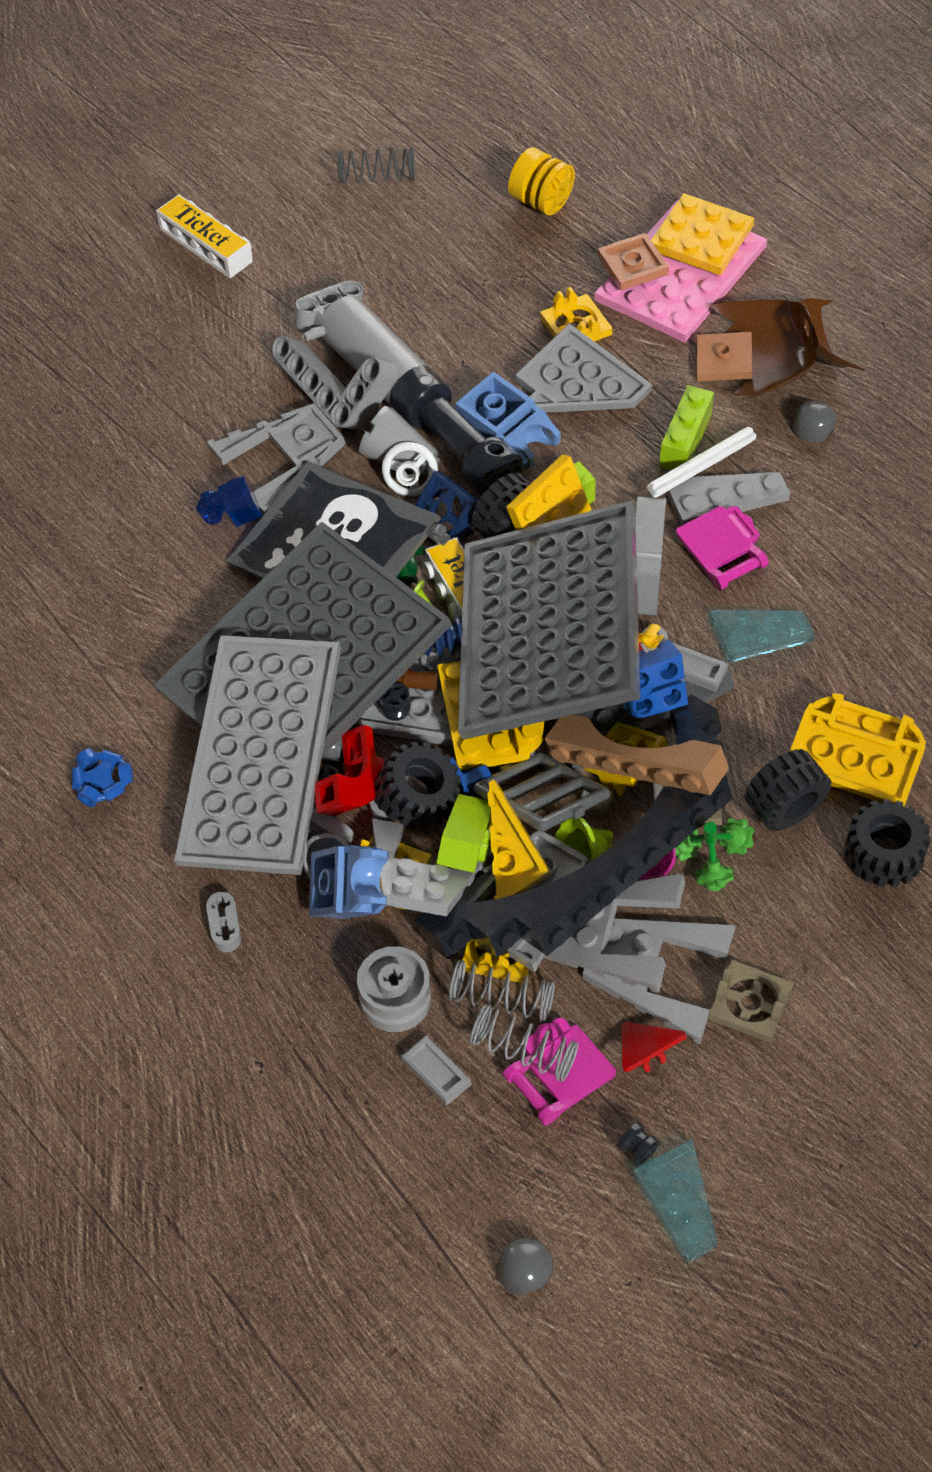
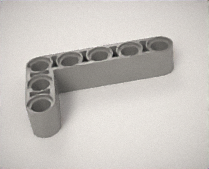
(344, 406)
(649, 542)

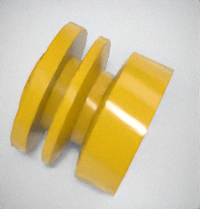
(541, 181)

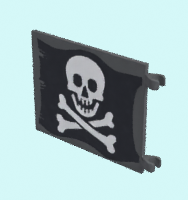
(367, 518)

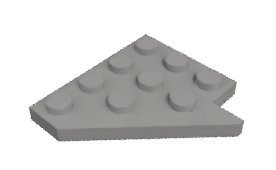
(580, 376)

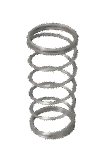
(545, 991)
(478, 1034)

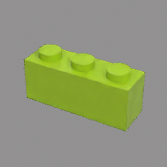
(686, 427)
(466, 834)

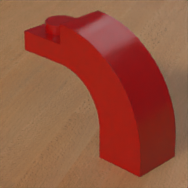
(357, 786)

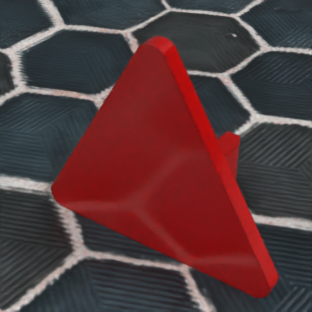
(645, 1042)

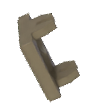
(764, 1029)

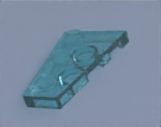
(759, 632)
(679, 1199)

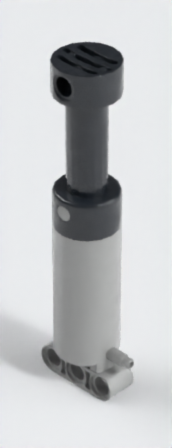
(418, 391)

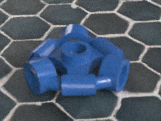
(100, 776)

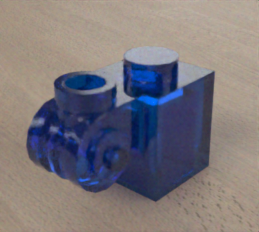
(233, 497)

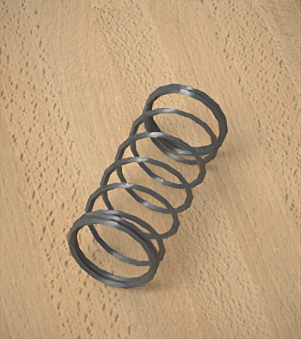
(341, 170)

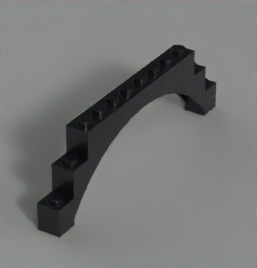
(559, 909)

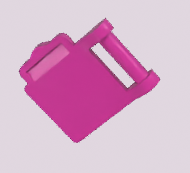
(721, 538)
(586, 1075)

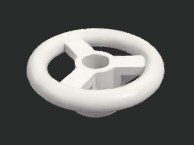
(404, 478)

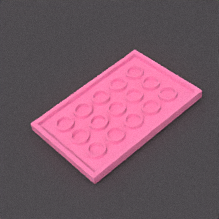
(684, 296)

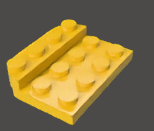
(862, 748)
(489, 749)

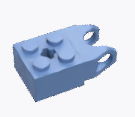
(508, 413)
(347, 882)

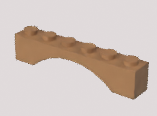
(687, 766)

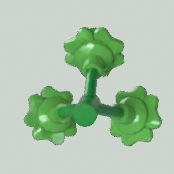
(733, 836)

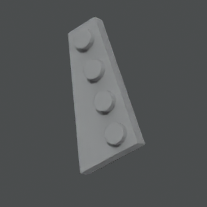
(746, 491)

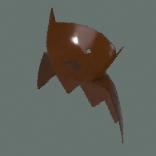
(776, 334)

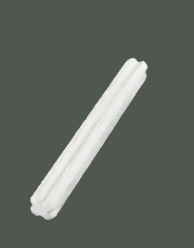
(701, 462)

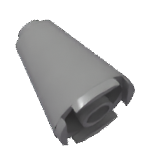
(389, 431)

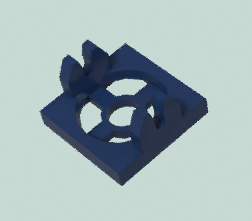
(434, 489)

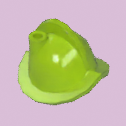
(584, 838)

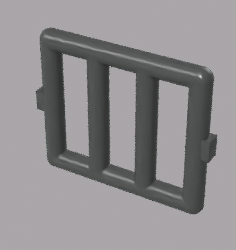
(555, 770)

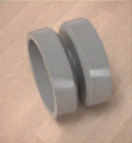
(394, 989)

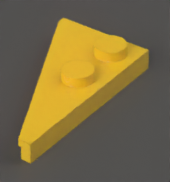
(516, 858)

